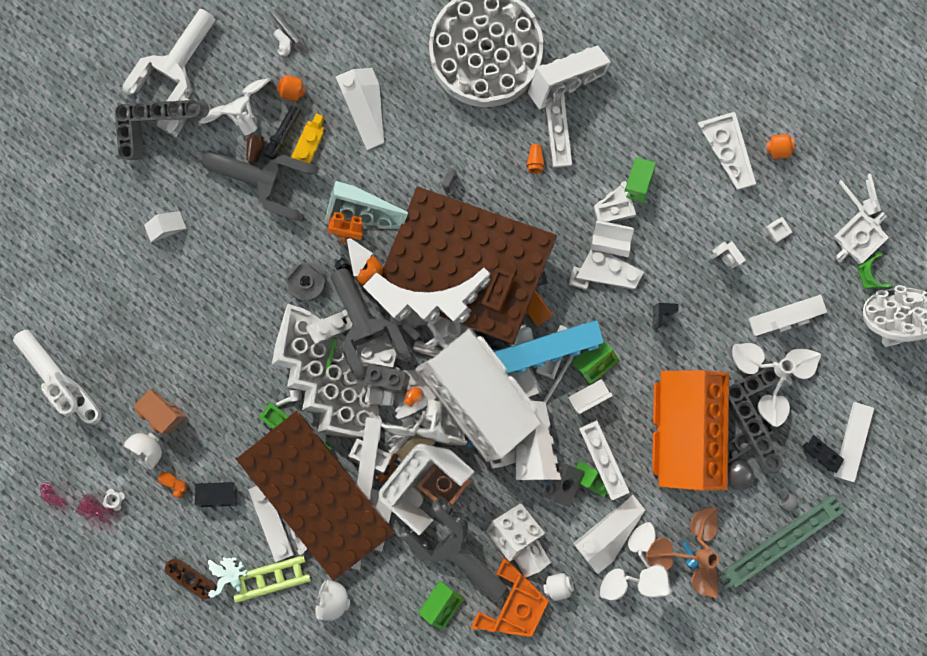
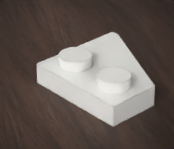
(615, 206)

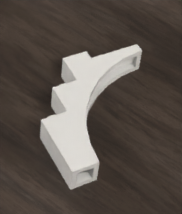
(428, 305)

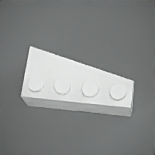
(567, 75)

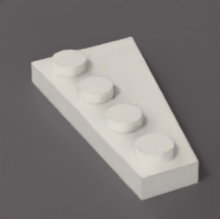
(728, 145)

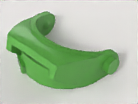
(866, 276)

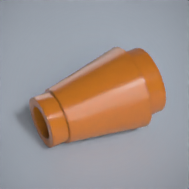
(535, 159)

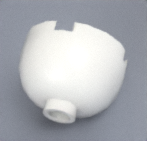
(144, 449)
(332, 602)

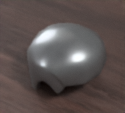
(740, 475)

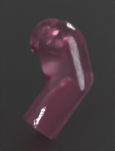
(48, 495)

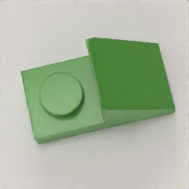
(592, 479)

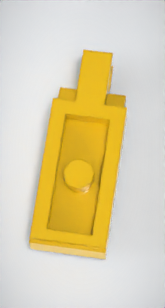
(309, 140)

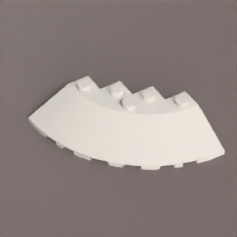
(331, 394)

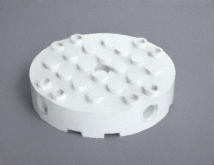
(491, 75)

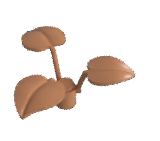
(705, 579)

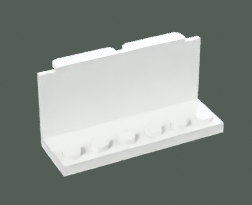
(480, 395)

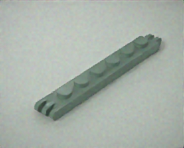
(781, 542)

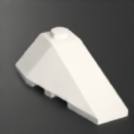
(608, 536)

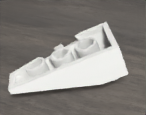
(364, 102)

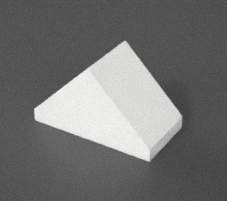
(164, 225)
(358, 256)

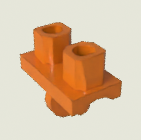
(345, 229)

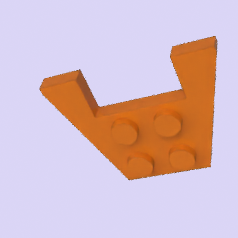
(521, 609)

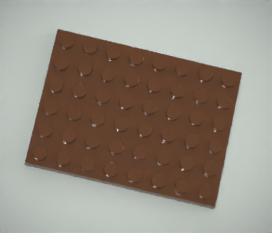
(453, 241)

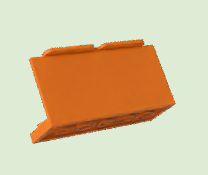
(691, 429)

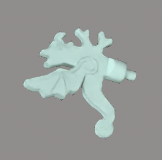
(231, 575)

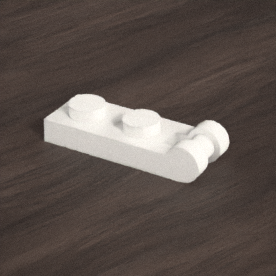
(329, 327)

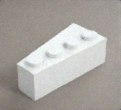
(535, 451)

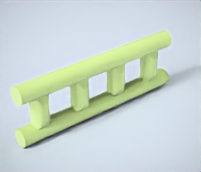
(281, 583)

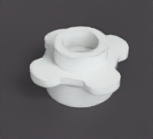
(108, 499)

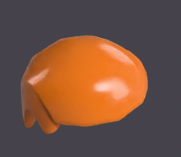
(373, 266)

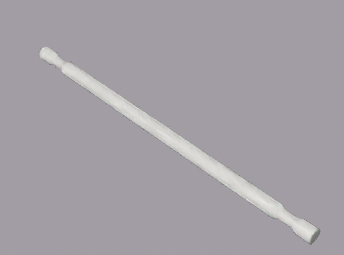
(558, 379)

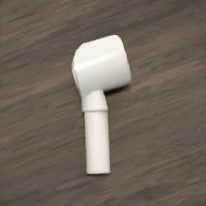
(295, 395)
(408, 422)

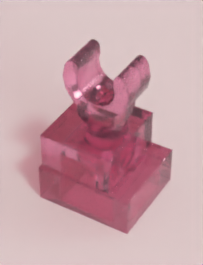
(89, 508)

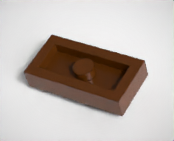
(498, 289)

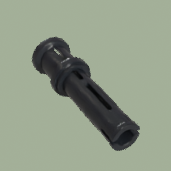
(277, 142)

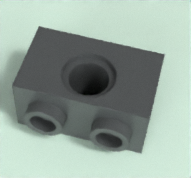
(386, 379)
(563, 490)

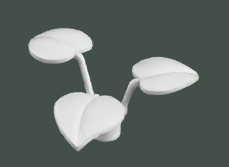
(235, 108)
(799, 362)
(432, 415)
(652, 581)

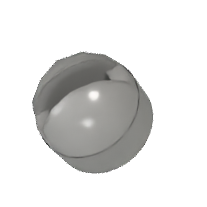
(788, 502)

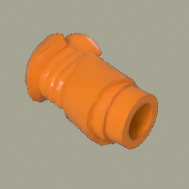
(414, 395)
(171, 481)

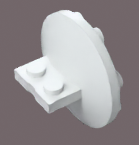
(897, 316)

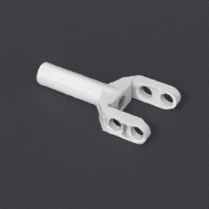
(173, 64)
(55, 381)

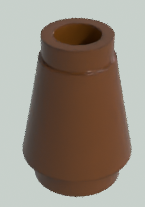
(254, 147)

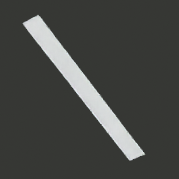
(368, 459)

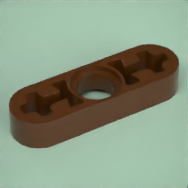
(181, 566)

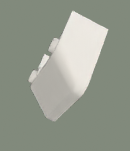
(401, 491)

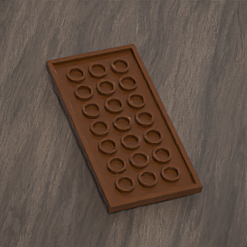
(315, 495)

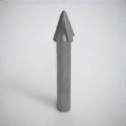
(299, 42)

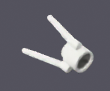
(870, 205)

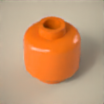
(290, 88)
(781, 146)

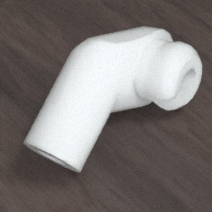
(285, 43)
(424, 423)

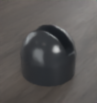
(343, 261)

